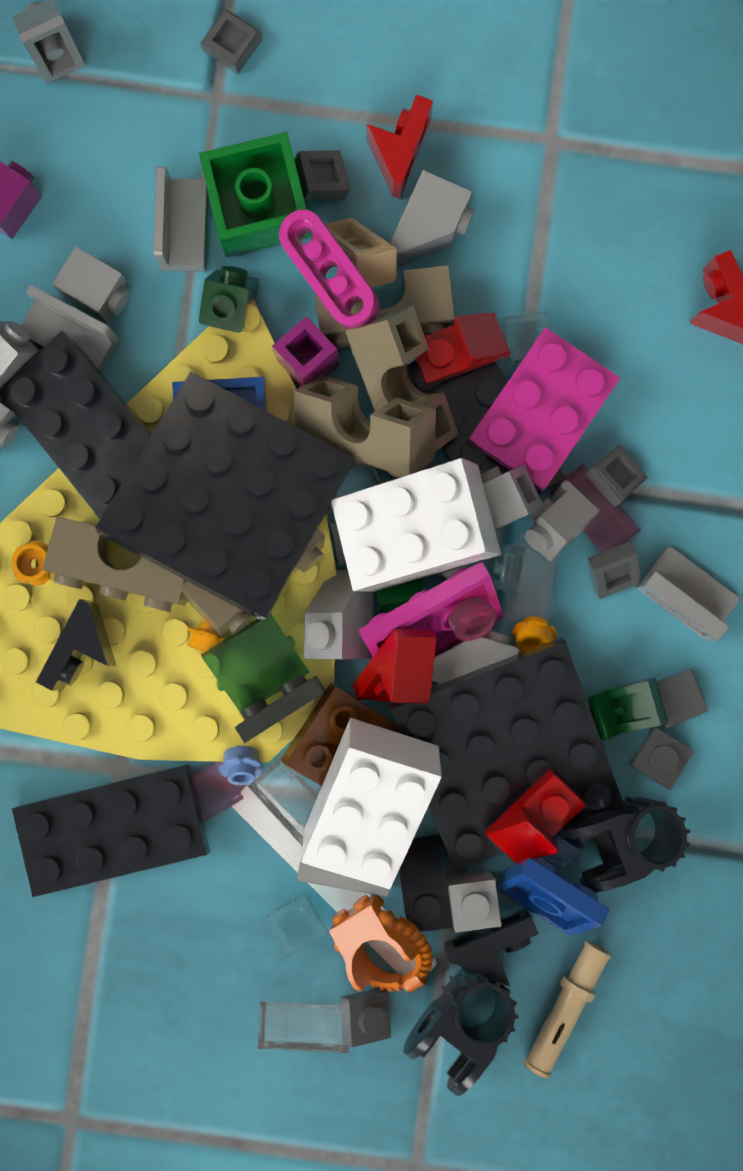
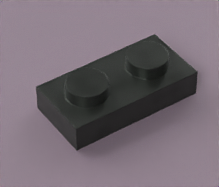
(262, 716)

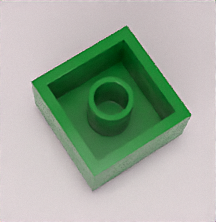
(252, 191)

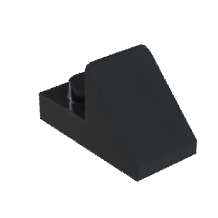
(81, 634)
(426, 885)
(478, 948)

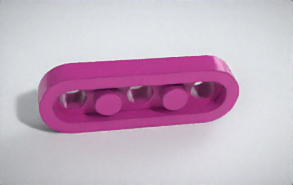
(317, 258)

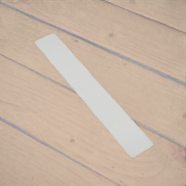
(290, 850)

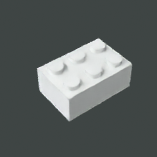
(415, 526)
(371, 803)

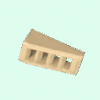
(367, 250)

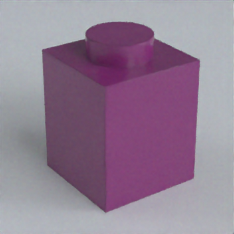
(16, 197)
(306, 353)

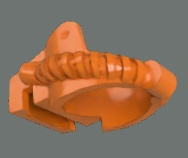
(369, 922)

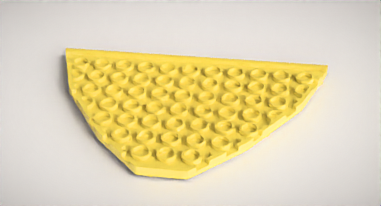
(161, 692)

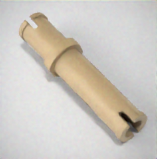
(567, 1009)

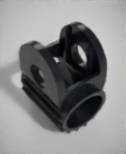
(623, 861)
(476, 1043)

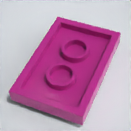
(544, 408)
(432, 609)

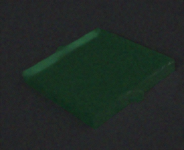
(254, 662)

